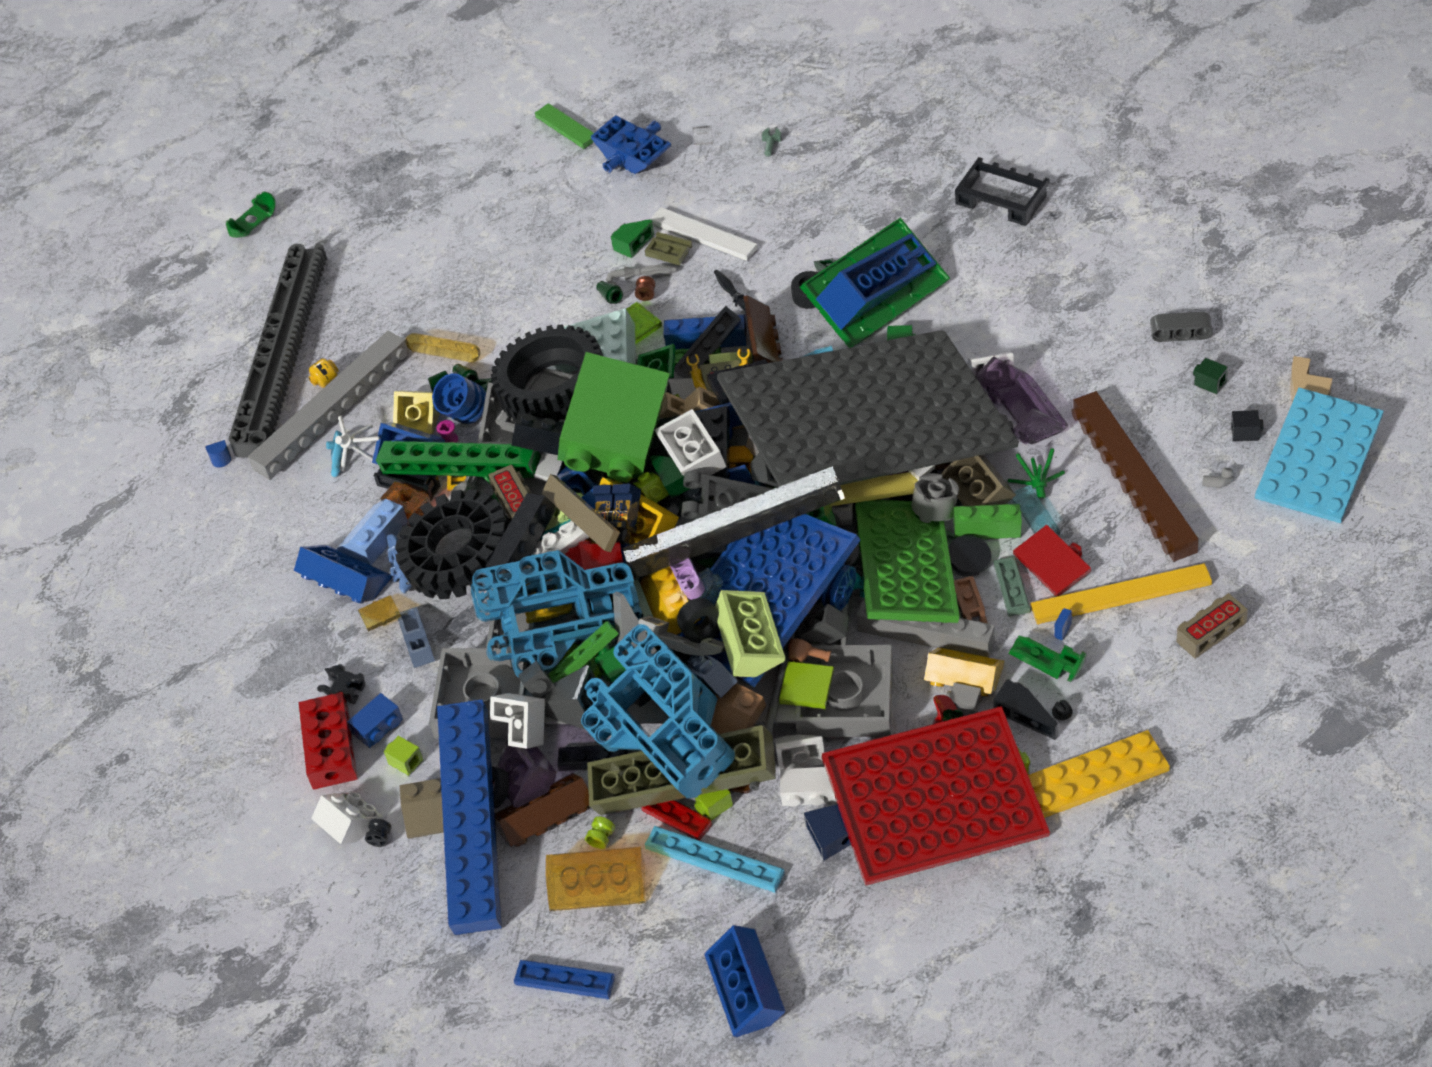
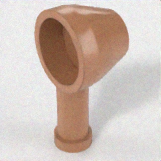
(800, 649)

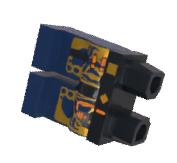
(619, 507)

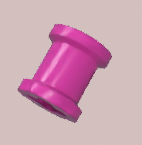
(446, 430)

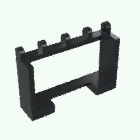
(1016, 212)

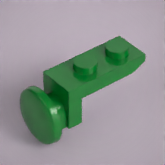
(1047, 659)

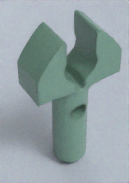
(770, 140)

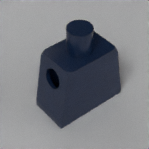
(827, 830)

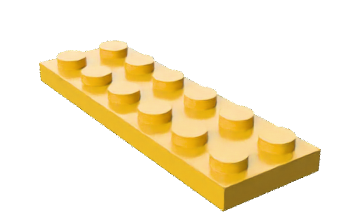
(1098, 773)

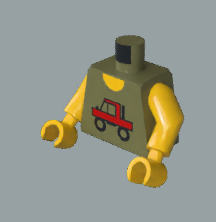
(699, 376)

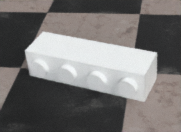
(805, 787)

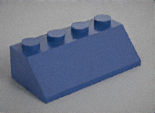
(686, 331)
(341, 572)
(744, 981)

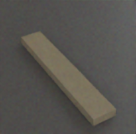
(580, 513)

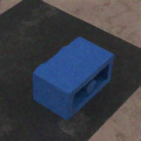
(375, 720)

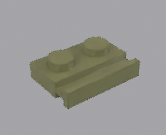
(668, 248)

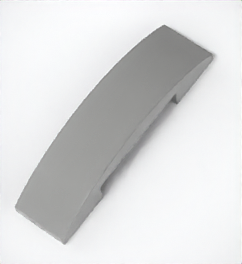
(681, 644)

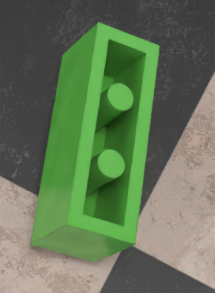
(988, 521)

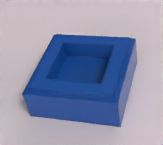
(1063, 624)

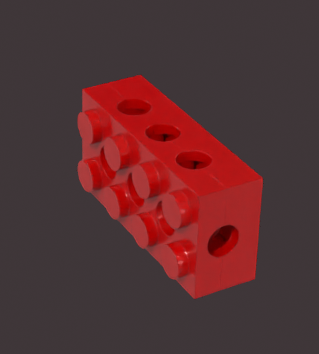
(324, 765)

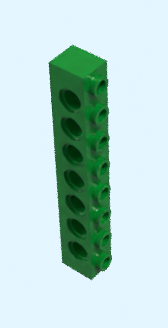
(455, 458)

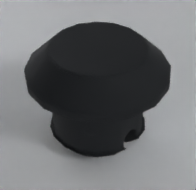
(1062, 710)

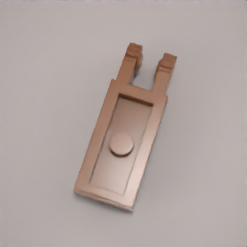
(969, 599)

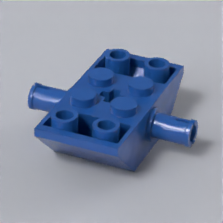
(629, 145)

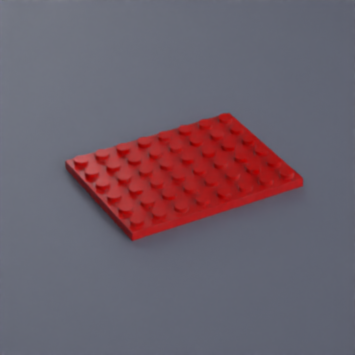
(934, 795)

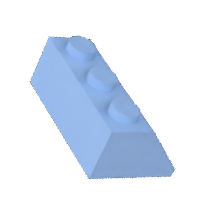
(370, 535)

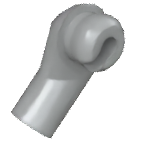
(1219, 481)

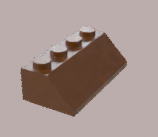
(761, 331)
(562, 800)

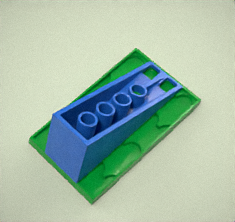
(874, 283)

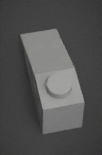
(625, 620)

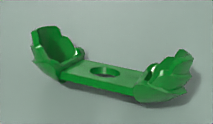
(262, 207)

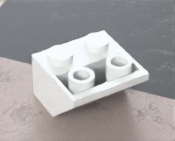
(344, 816)

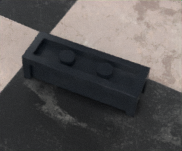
(426, 483)

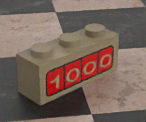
(508, 489)
(1211, 625)

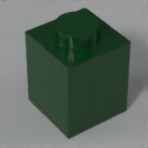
(1210, 375)

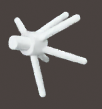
(349, 441)

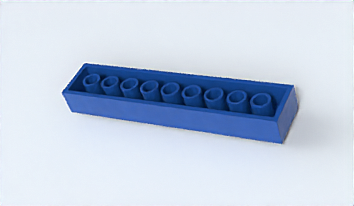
(468, 818)

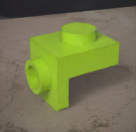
(651, 486)

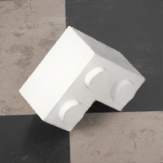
(524, 718)

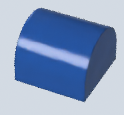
(219, 454)

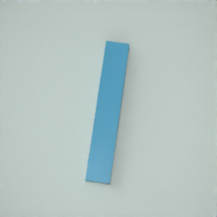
(714, 859)

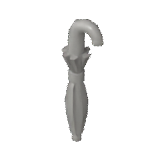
(650, 271)

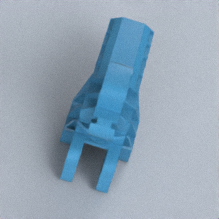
(570, 585)
(685, 744)

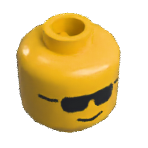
(323, 372)

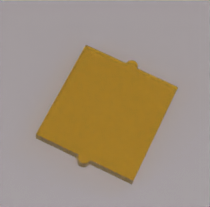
(379, 613)

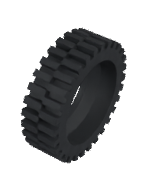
(531, 356)

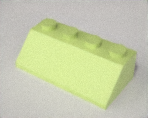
(748, 632)

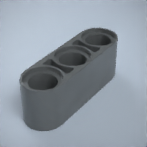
(1181, 326)

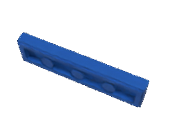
(564, 979)

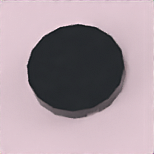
(969, 555)

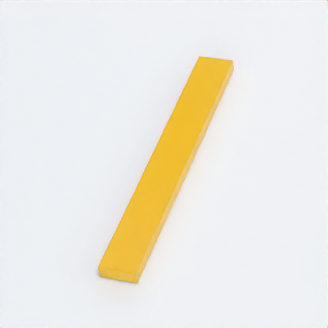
(1122, 593)

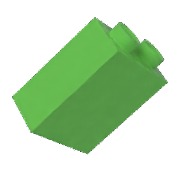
(612, 417)

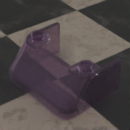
(1023, 399)

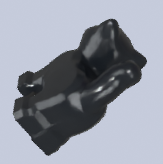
(343, 682)

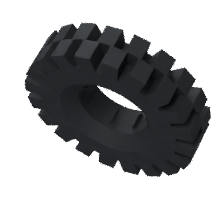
(450, 572)

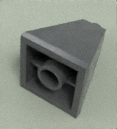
(569, 698)

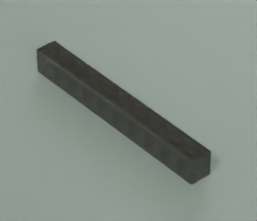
(733, 523)

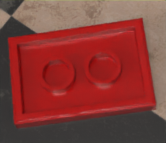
(1052, 561)

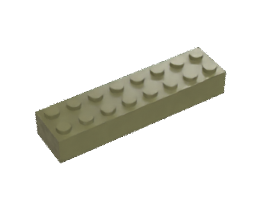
(636, 782)

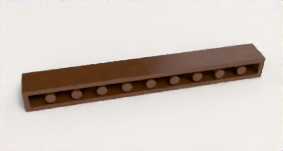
(1135, 477)

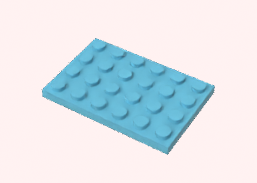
(1319, 455)

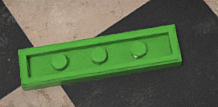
(565, 125)
(584, 652)

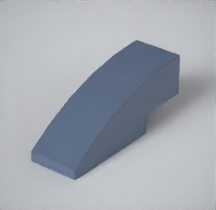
(415, 637)

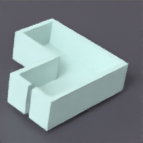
(614, 334)

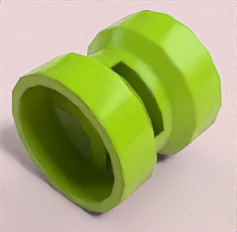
(600, 831)

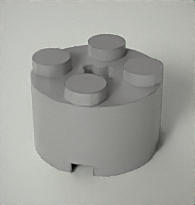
(934, 498)

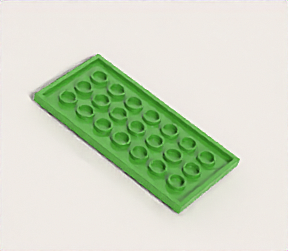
(904, 564)

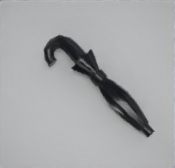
(728, 286)

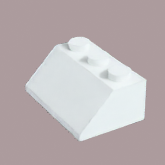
(690, 445)

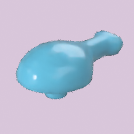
(336, 454)

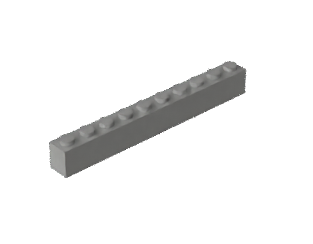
(328, 405)

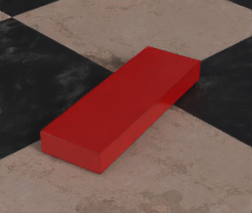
(680, 818)

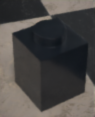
(1246, 425)

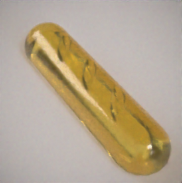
(442, 347)

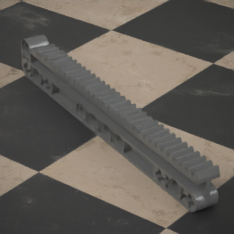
(277, 349)

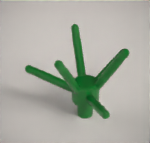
(1038, 480)

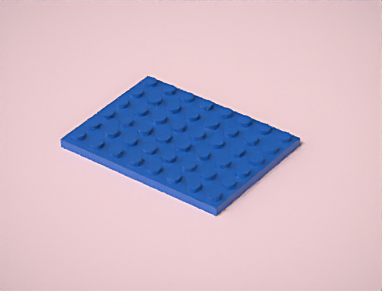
(787, 563)

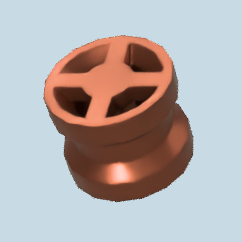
(645, 288)

